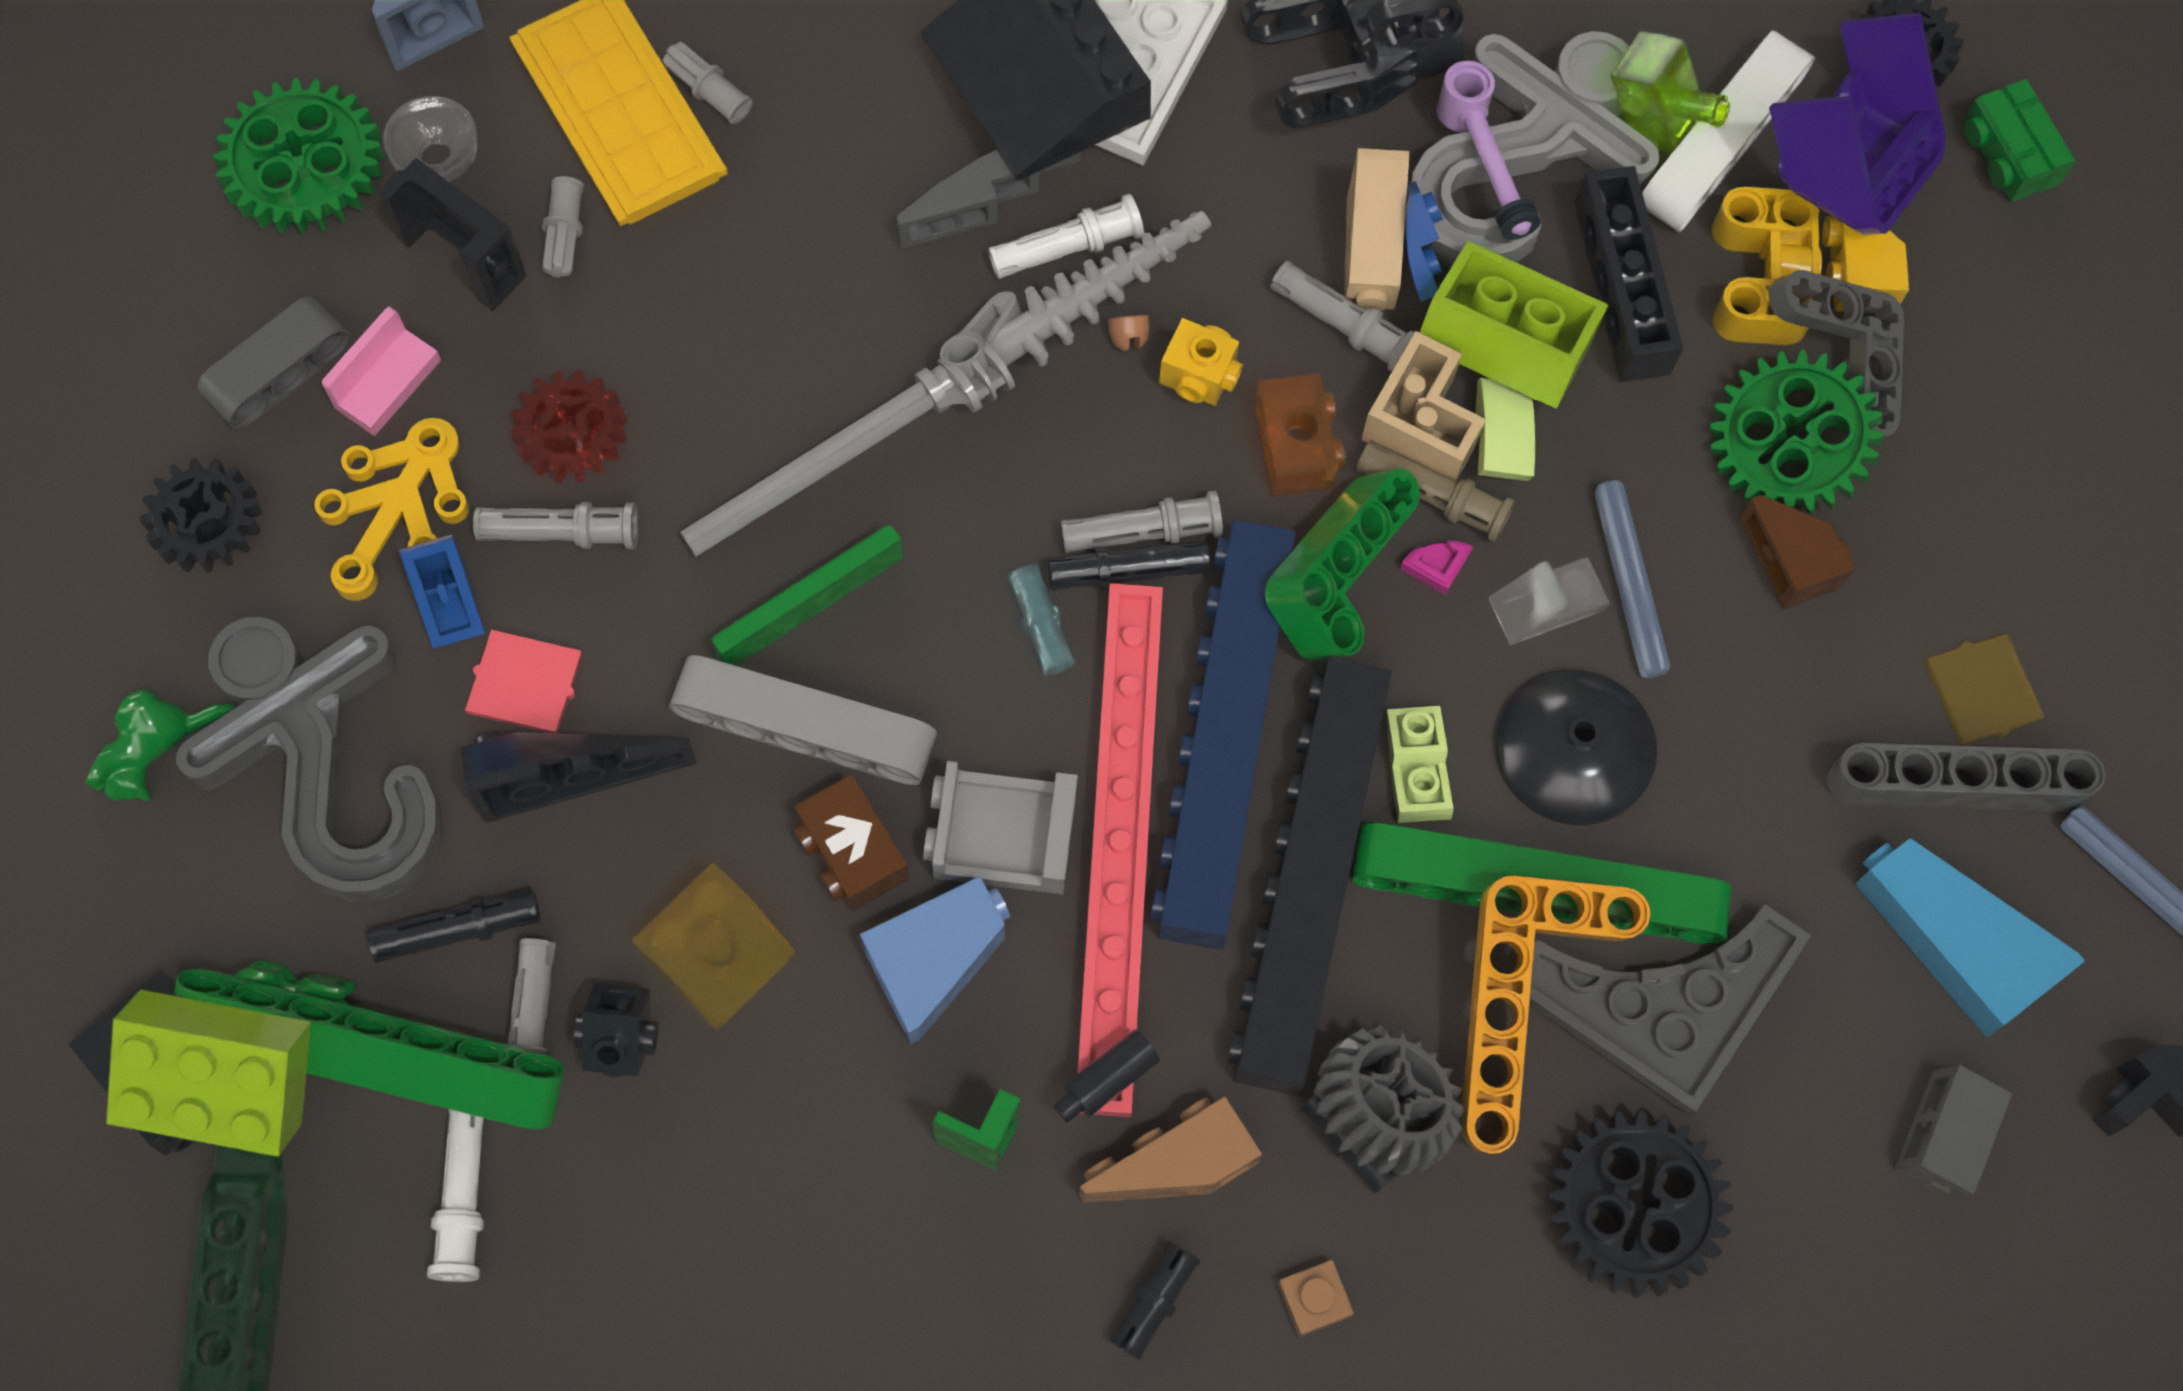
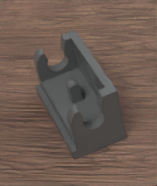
(1953, 1130)

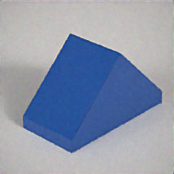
(443, 590)

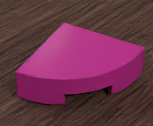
(1437, 563)

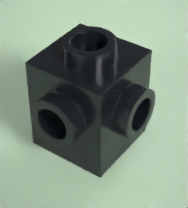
(616, 1030)

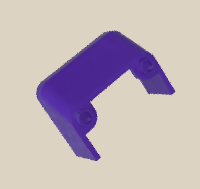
(1879, 134)

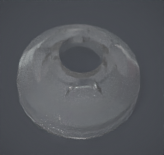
(430, 122)

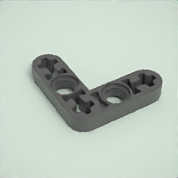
(1868, 336)

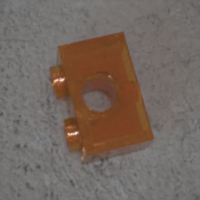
(1293, 463)

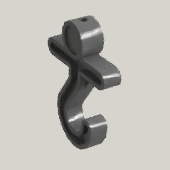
(298, 710)

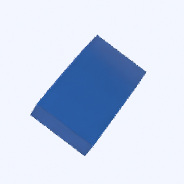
(1419, 231)

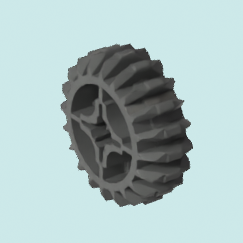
(1377, 1108)

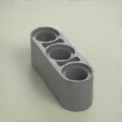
(273, 362)

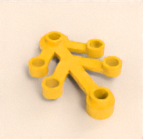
(395, 497)

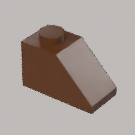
(1796, 551)

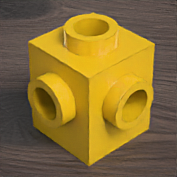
(1200, 362)

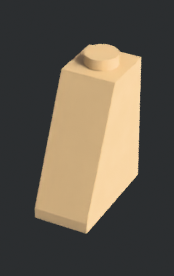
(1375, 228)

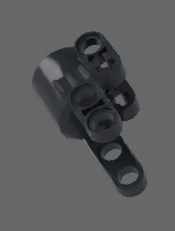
(1386, 45)

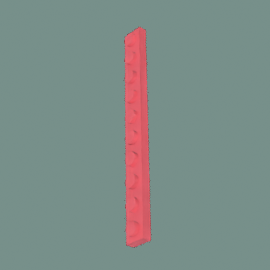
(1121, 827)

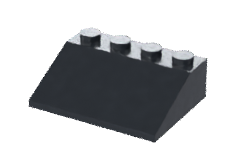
(1040, 76)

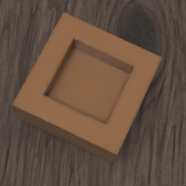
(1315, 1298)

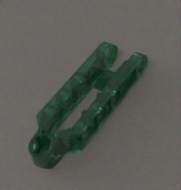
(249, 1198)

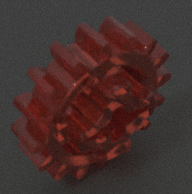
(555, 444)

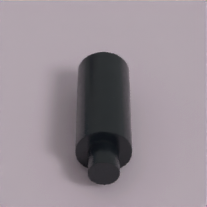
(1107, 1076)

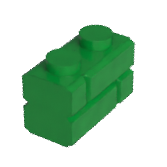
(2018, 141)

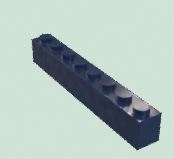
(1225, 741)

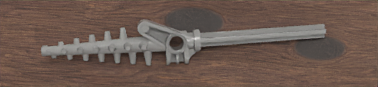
(968, 371)

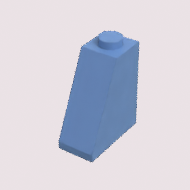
(935, 952)

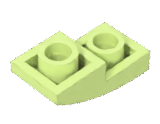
(1508, 431)
(1419, 764)

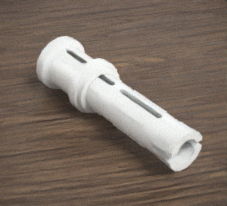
(1088, 231)
(457, 1220)

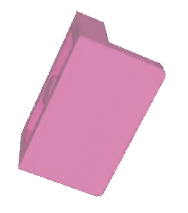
(379, 372)

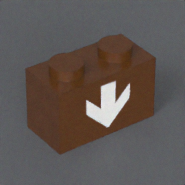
(850, 843)

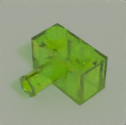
(1661, 91)

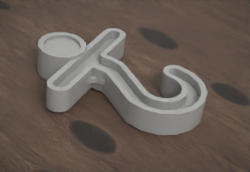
(1562, 118)

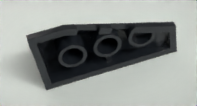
(542, 769)

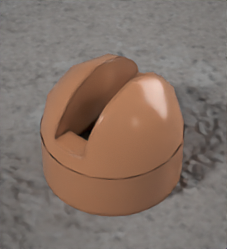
(1127, 327)

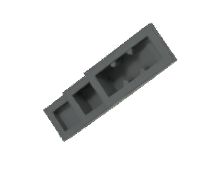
(966, 200)

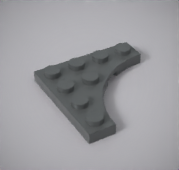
(1676, 1021)

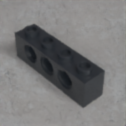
(1628, 274)

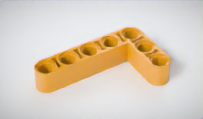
(1514, 988)

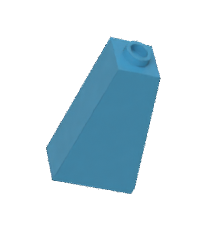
(1964, 935)

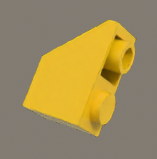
(1865, 260)

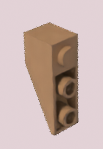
(1186, 1161)

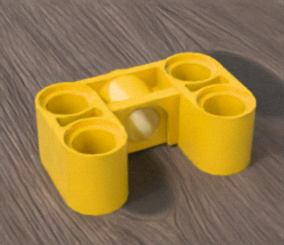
(1784, 250)

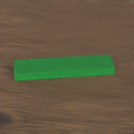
(808, 597)

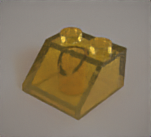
(713, 946)

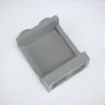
(1002, 829)

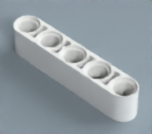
(1711, 152)

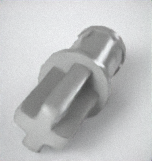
(707, 82)
(562, 226)

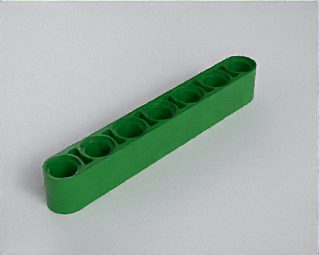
(1463, 867)
(401, 1054)

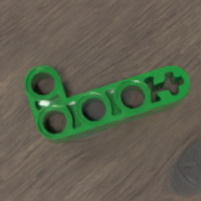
(1312, 582)

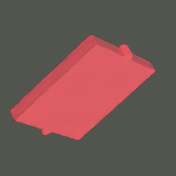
(523, 682)

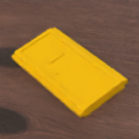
(618, 107)

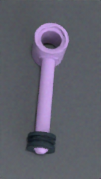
(1464, 108)

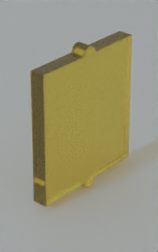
(1984, 689)

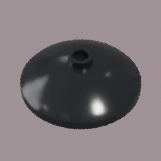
(1558, 772)

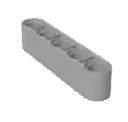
(803, 720)

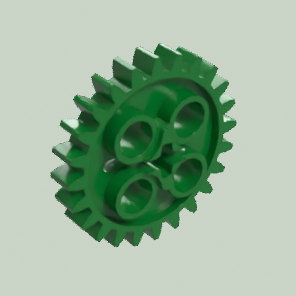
(299, 156)
(1764, 402)

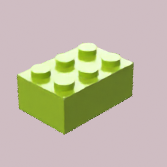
(1513, 323)
(208, 1072)

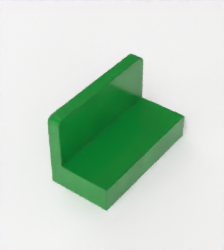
(991, 1141)

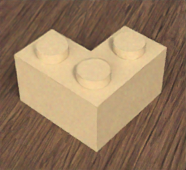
(1415, 416)

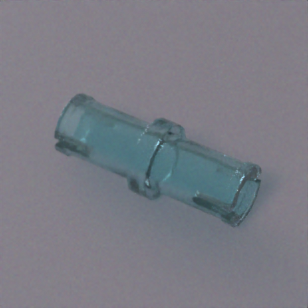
(1041, 619)

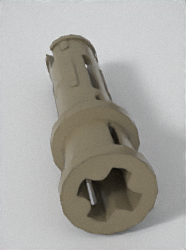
(1457, 499)

